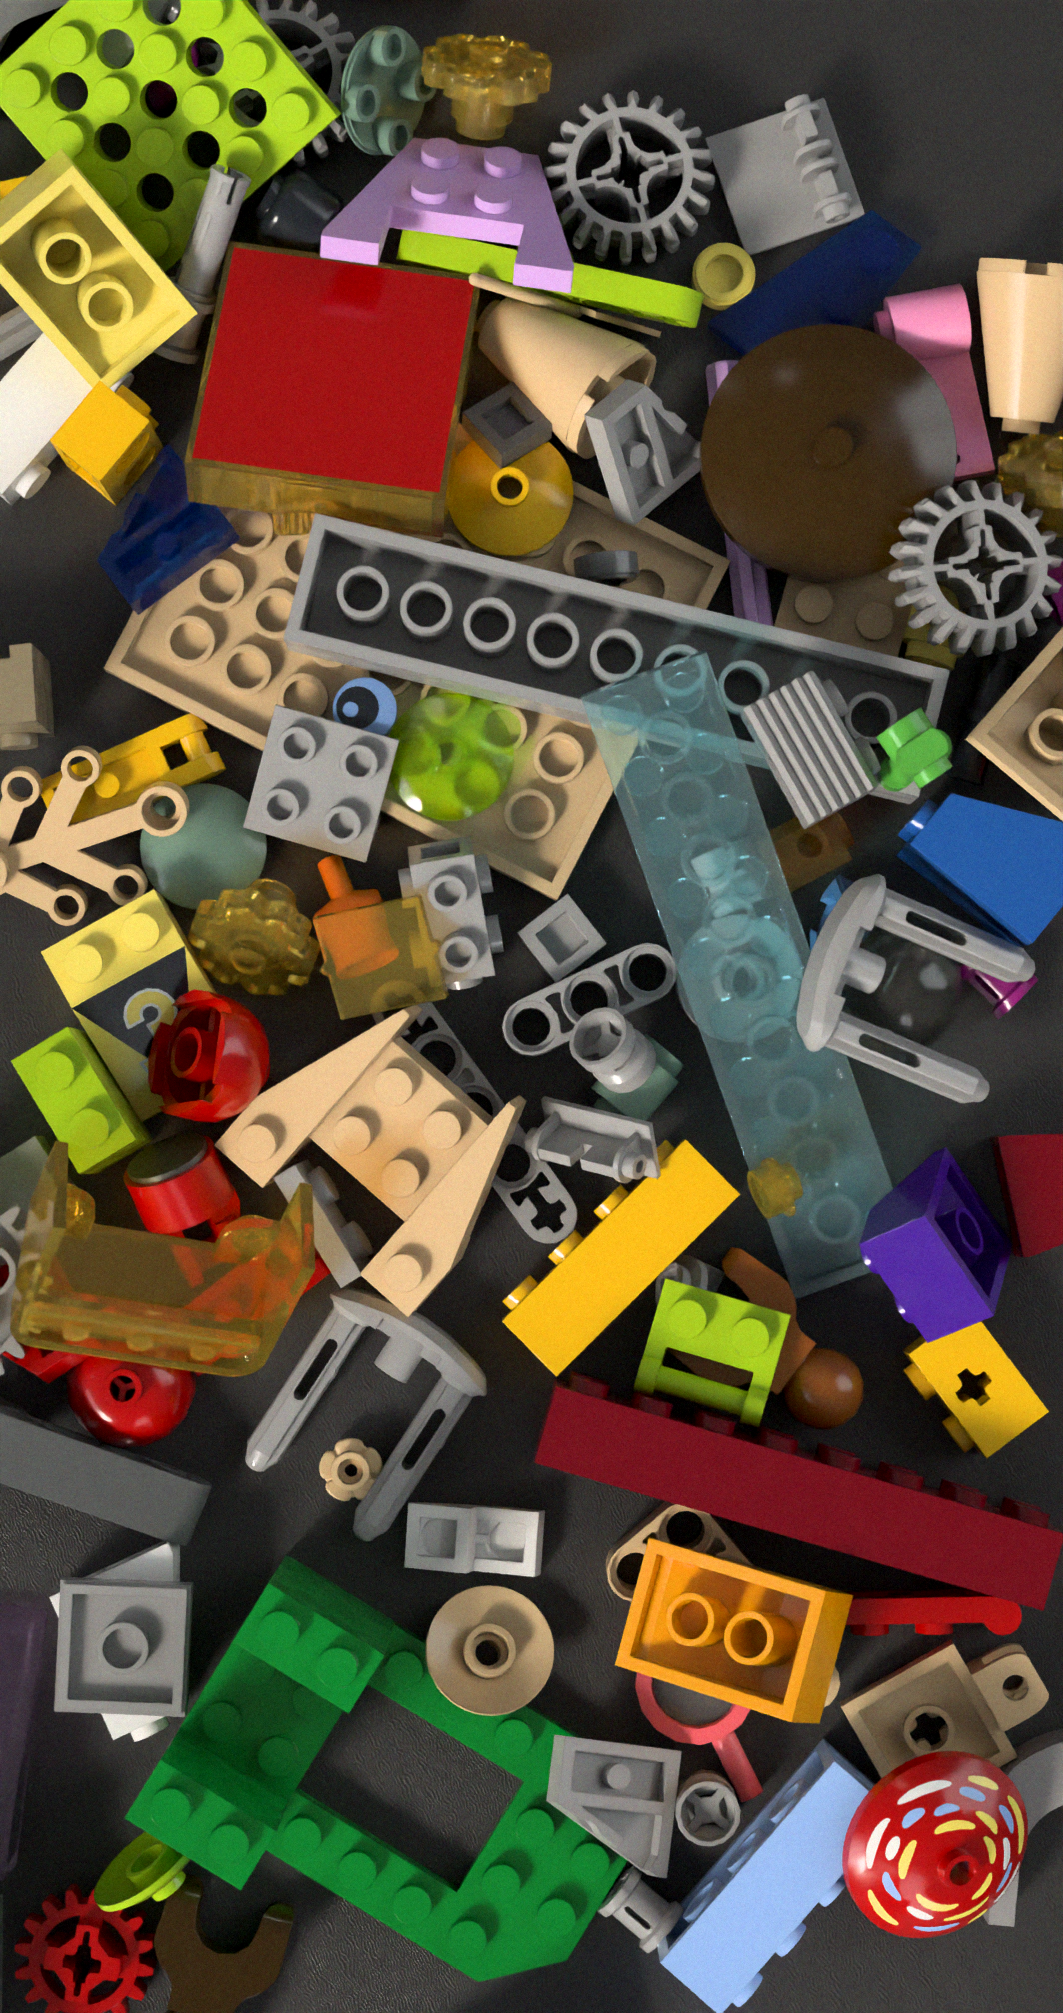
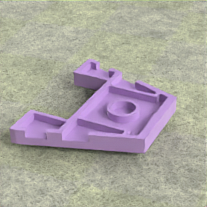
(459, 194)

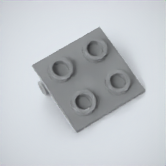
(785, 176)
(321, 783)

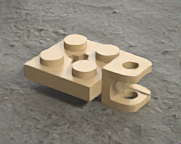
(965, 1696)

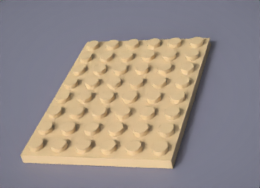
(223, 657)

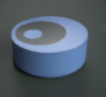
(366, 705)

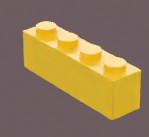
(618, 1257)

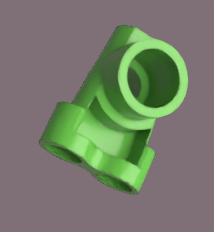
(914, 752)

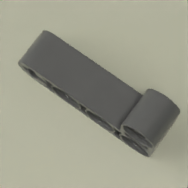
(98, 1477)

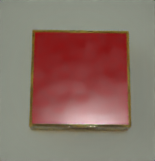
(333, 389)

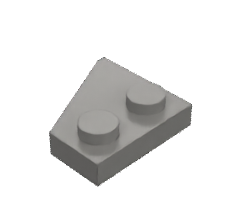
(618, 1796)

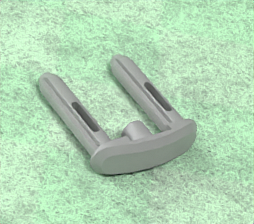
(840, 961)
(408, 1343)

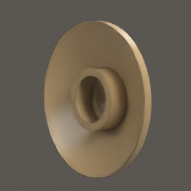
(508, 1624)

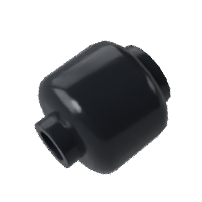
(295, 212)

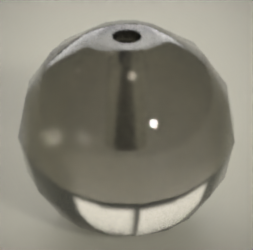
(916, 995)

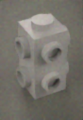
(451, 892)

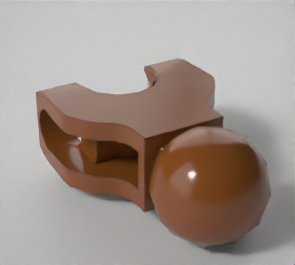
(817, 1384)

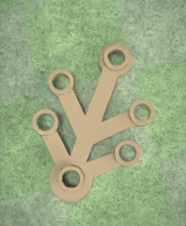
(60, 843)

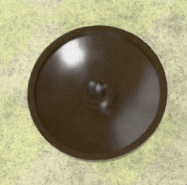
(824, 451)

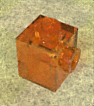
(813, 851)

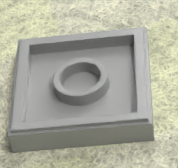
(123, 1646)

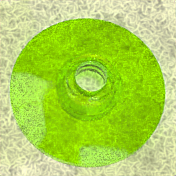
(456, 789)

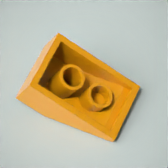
(734, 1631)

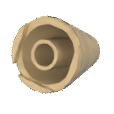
(1022, 340)
(560, 363)

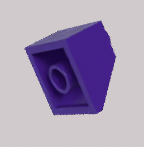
(937, 1248)

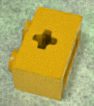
(1006, 1398)

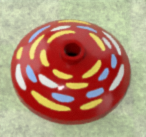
(918, 1828)

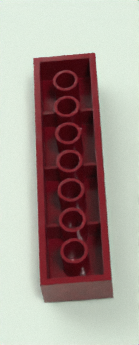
(798, 1492)

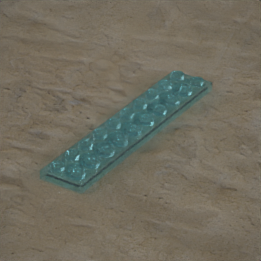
(740, 955)

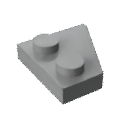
(640, 450)

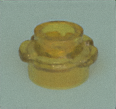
(775, 1188)

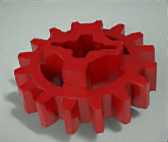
(59, 1954)

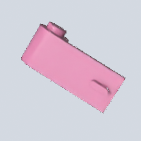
(937, 332)

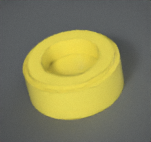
(723, 275)

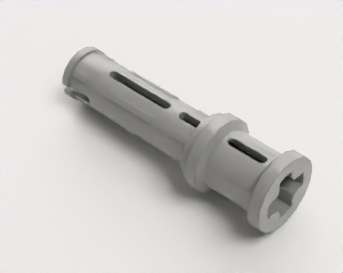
(204, 257)

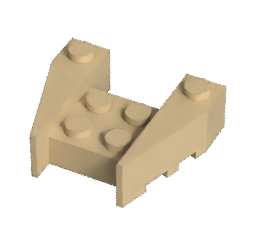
(399, 1134)

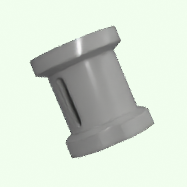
(640, 1909)

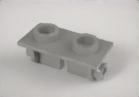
(600, 1139)

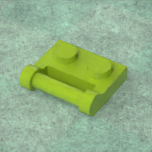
(719, 1331)

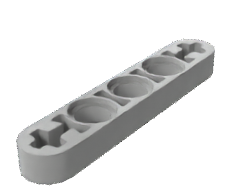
(471, 1080)

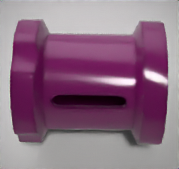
(997, 992)

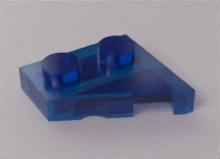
(164, 537)

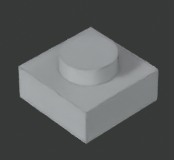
(562, 938)

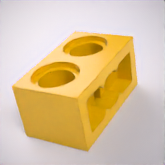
(109, 440)

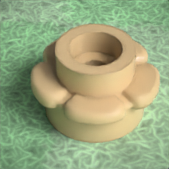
(333, 1469)

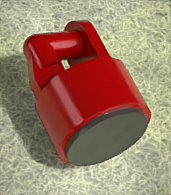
(181, 1186)

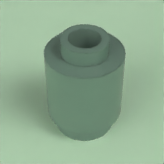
(647, 1098)

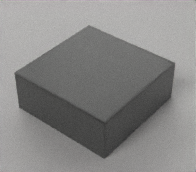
(507, 425)

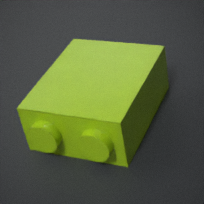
(81, 1100)

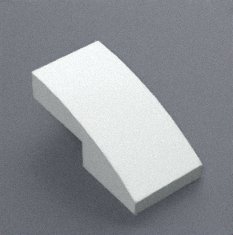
(474, 1538)

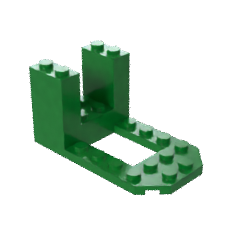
(259, 1723)

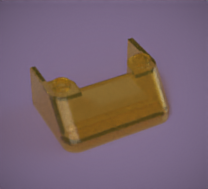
(154, 1293)

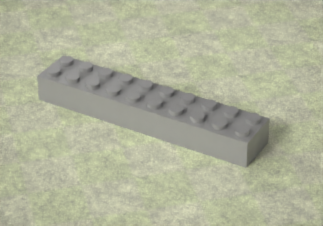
(551, 636)

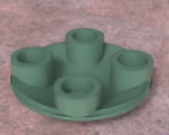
(383, 91)
(207, 851)

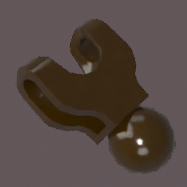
(213, 1975)

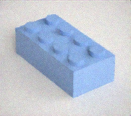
(767, 1882)

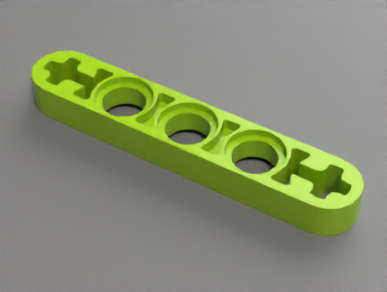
(590, 284)

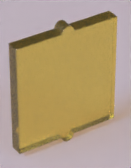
(380, 957)

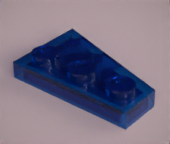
(830, 285)

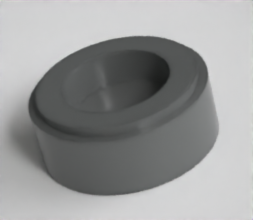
(608, 567)

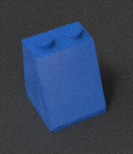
(990, 863)

